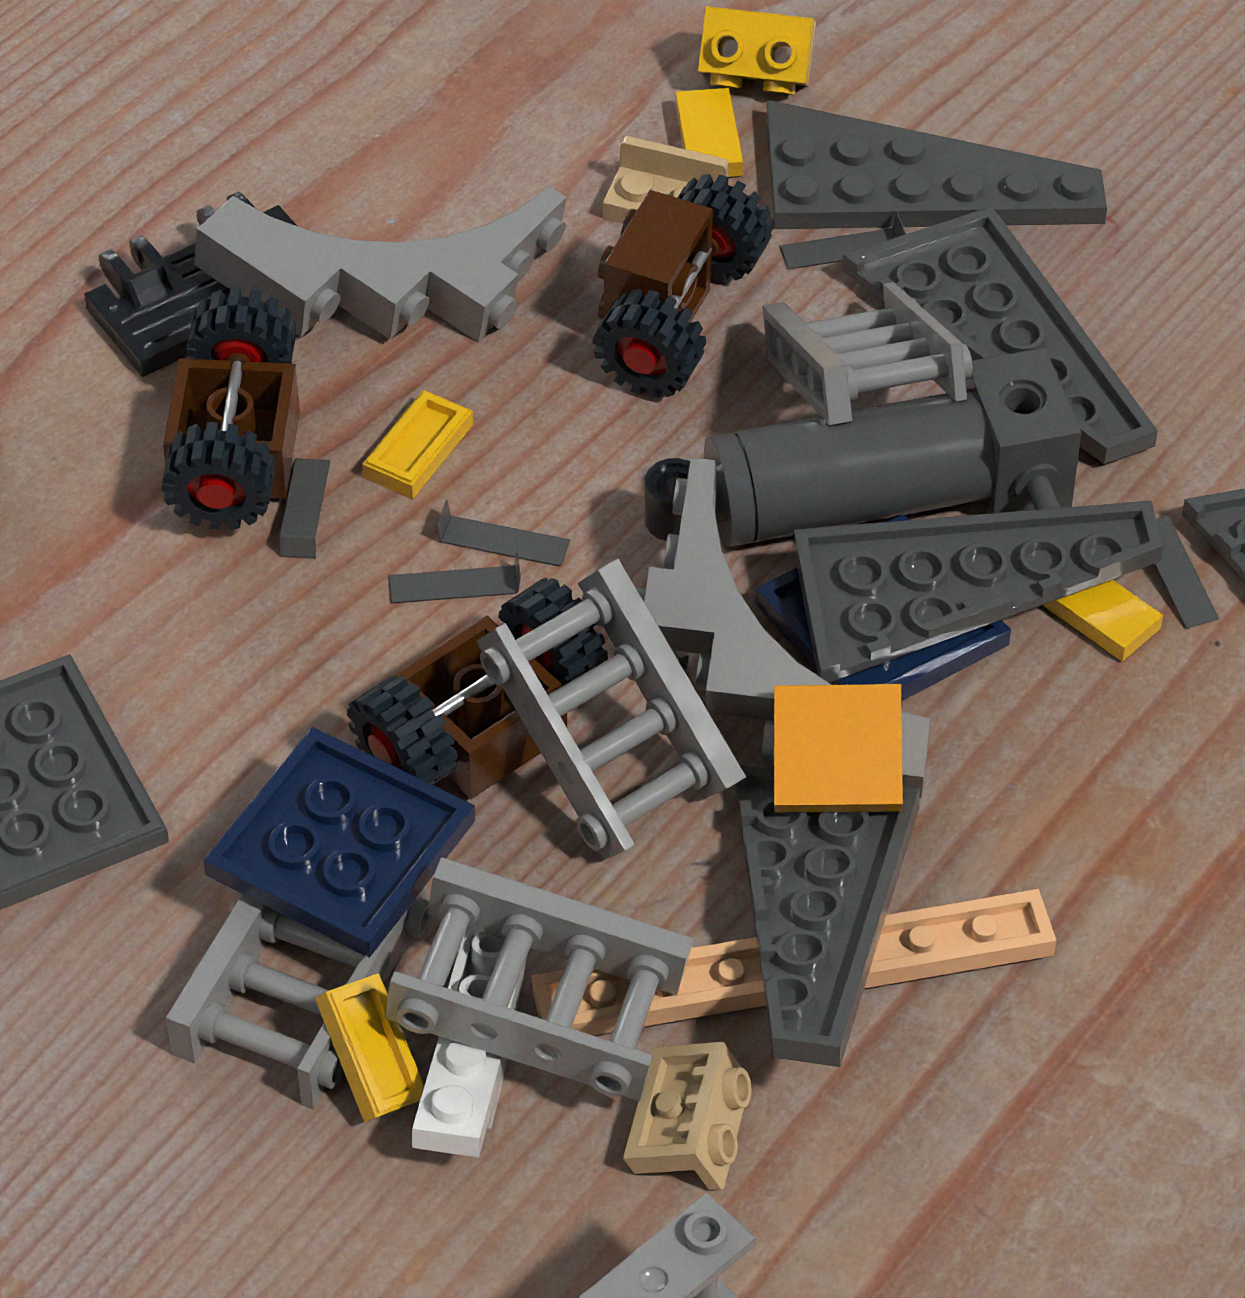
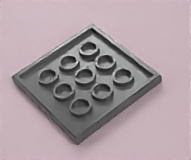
(64, 786)

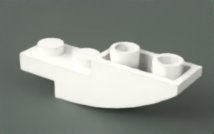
(464, 1080)

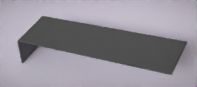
(833, 248)
(303, 508)
(500, 539)
(1182, 579)
(455, 583)

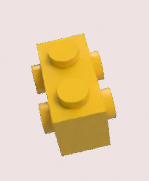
(758, 40)

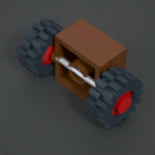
(663, 274)
(232, 412)
(448, 714)

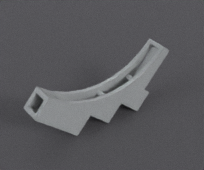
(384, 284)
(706, 615)

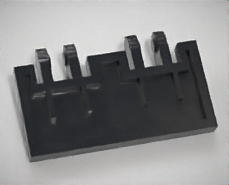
(158, 303)

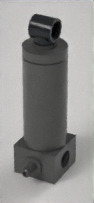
(1002, 446)

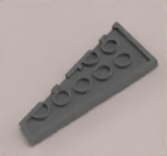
(862, 172)
(998, 304)
(921, 581)
(817, 910)

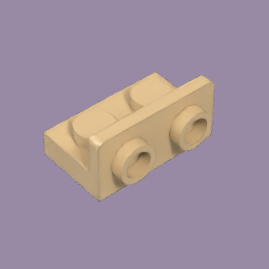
(656, 168)
(689, 1113)

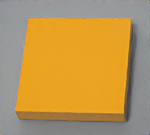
(838, 748)

